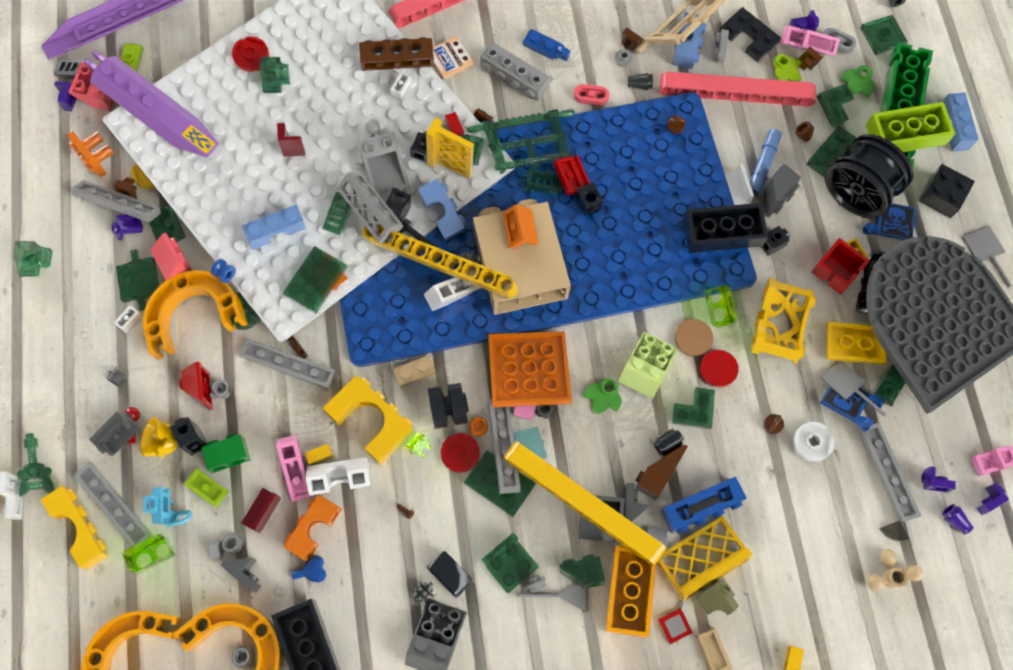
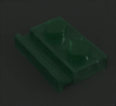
(168, 223)

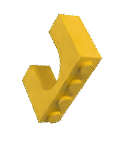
(359, 394)

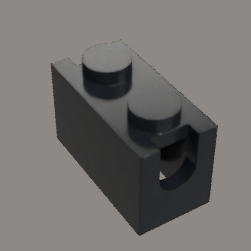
(188, 435)

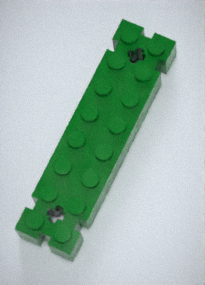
(906, 80)

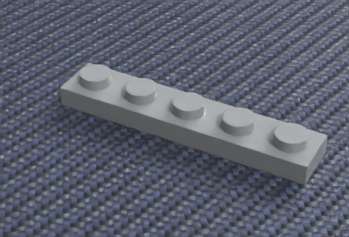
(116, 201)
(287, 363)
(502, 441)
(890, 473)
(112, 504)

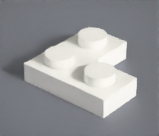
(9, 488)

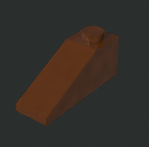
(657, 475)

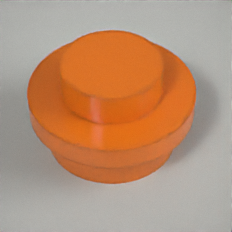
(478, 426)

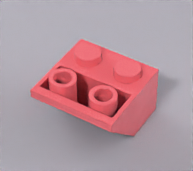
(87, 92)
(169, 257)

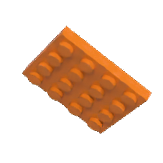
(529, 369)

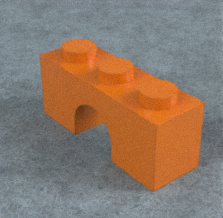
(319, 511)

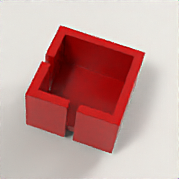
(840, 266)

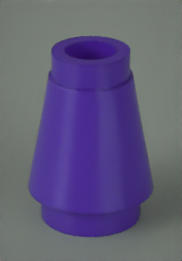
(956, 517)

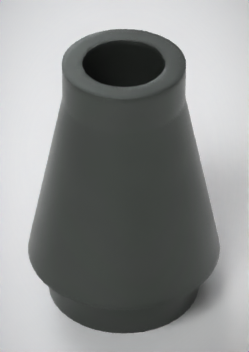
(641, 81)

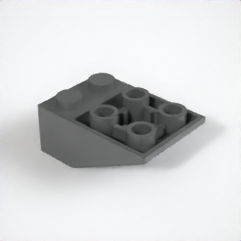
(435, 637)

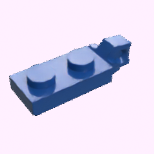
(546, 46)

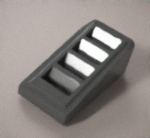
(67, 63)

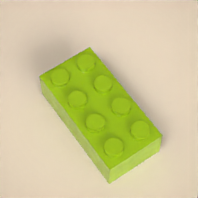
(913, 126)

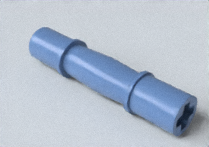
(764, 161)

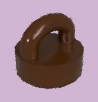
(676, 124)
(805, 131)
(773, 424)

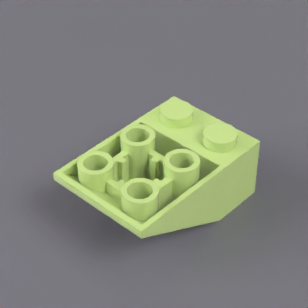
(648, 365)

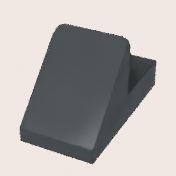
(632, 510)
(239, 568)

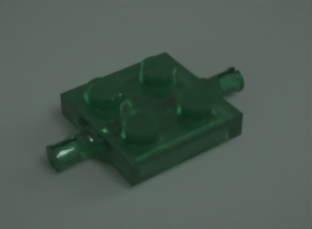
(137, 279)

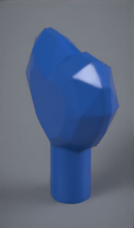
(312, 570)

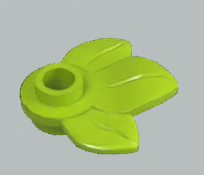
(786, 68)

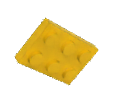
(853, 344)

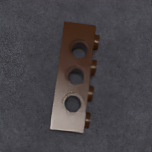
(389, 60)

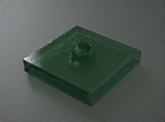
(883, 34)

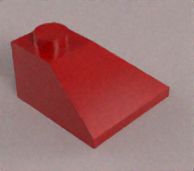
(195, 383)

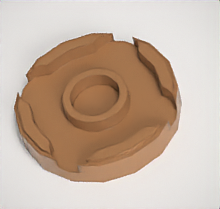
(693, 337)

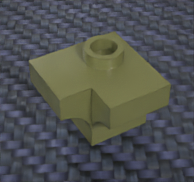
(718, 597)

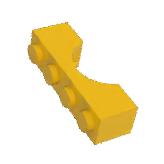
(87, 547)

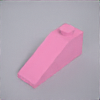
(293, 467)

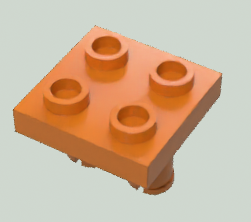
(83, 150)

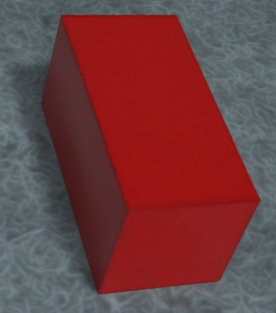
(454, 124)

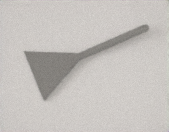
(573, 595)

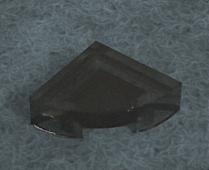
(894, 531)

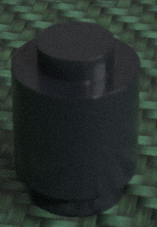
(668, 442)

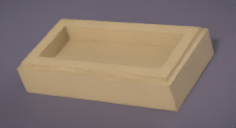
(713, 650)

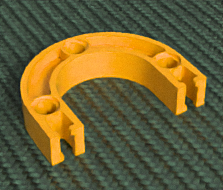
(172, 293)
(227, 615)
(119, 630)

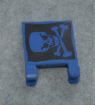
(894, 223)
(851, 407)

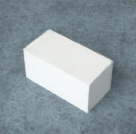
(400, 85)
(127, 319)

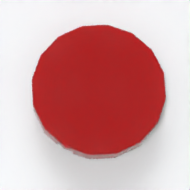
(248, 53)
(719, 368)
(460, 452)

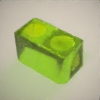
(729, 308)
(143, 547)

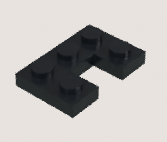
(763, 36)

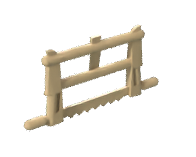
(672, 36)

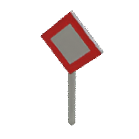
(675, 624)

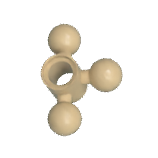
(888, 558)

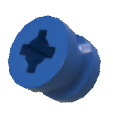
(223, 271)

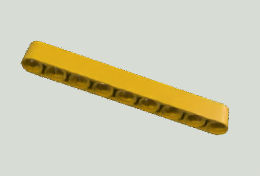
(446, 264)
(585, 503)

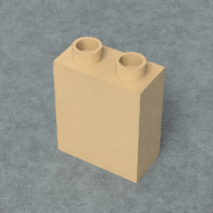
(535, 268)

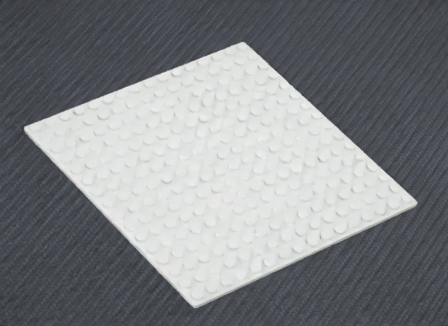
(329, 110)

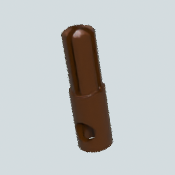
(297, 347)

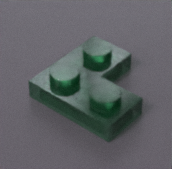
(832, 102)
(699, 414)

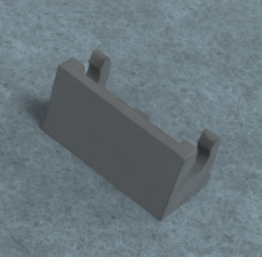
(115, 433)

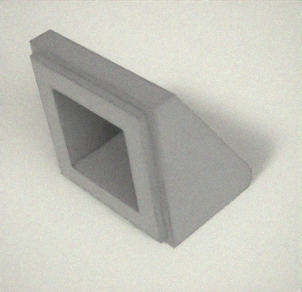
(658, 534)

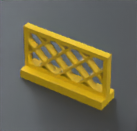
(449, 150)
(713, 573)

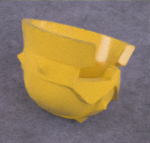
(157, 439)

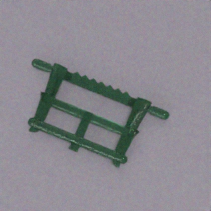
(496, 147)

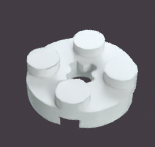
(822, 436)

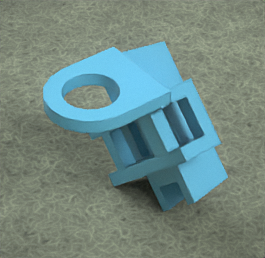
(160, 508)

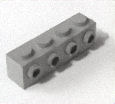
(514, 71)

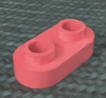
(591, 93)

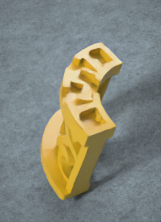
(762, 340)

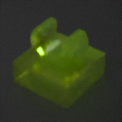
(418, 443)

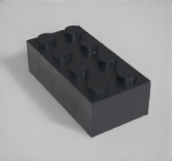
(725, 227)
(305, 638)

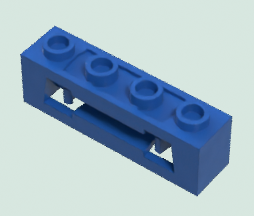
(733, 493)

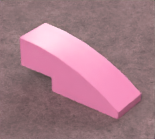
(803, 39)

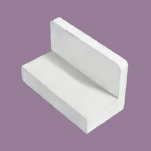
(739, 186)

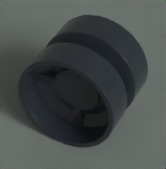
(444, 406)

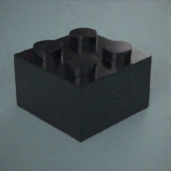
(946, 191)

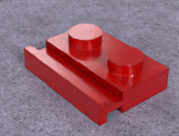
(571, 173)

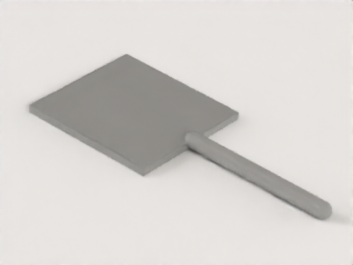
(986, 246)
(846, 382)

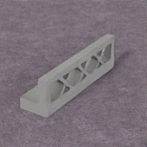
(369, 198)

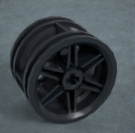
(869, 176)

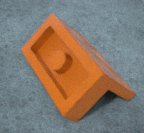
(519, 226)

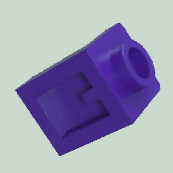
(809, 22)
(64, 98)
(125, 225)
(938, 483)
(996, 498)

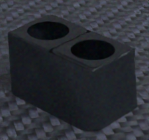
(406, 205)
(450, 574)

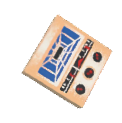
(451, 57)

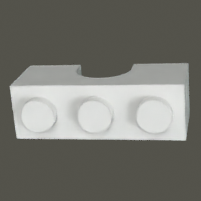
(324, 476)

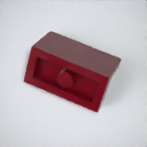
(289, 144)
(261, 510)

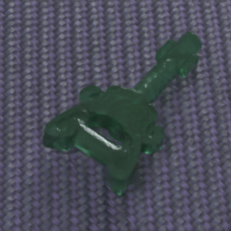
(34, 470)

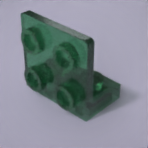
(509, 563)

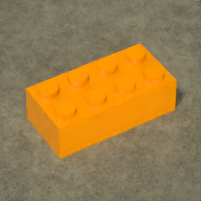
(629, 594)

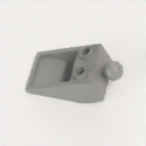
(383, 163)

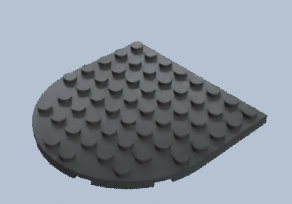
(938, 317)

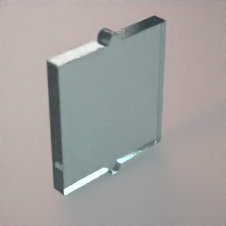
(532, 440)

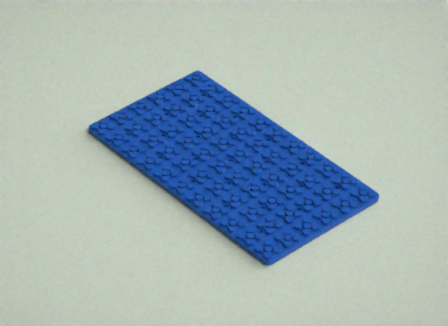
(616, 260)

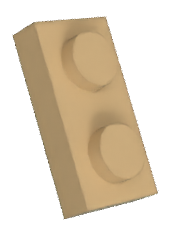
(414, 371)

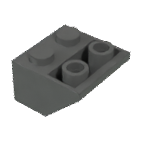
(780, 189)
(592, 532)

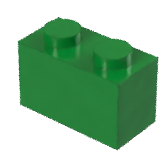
(225, 453)

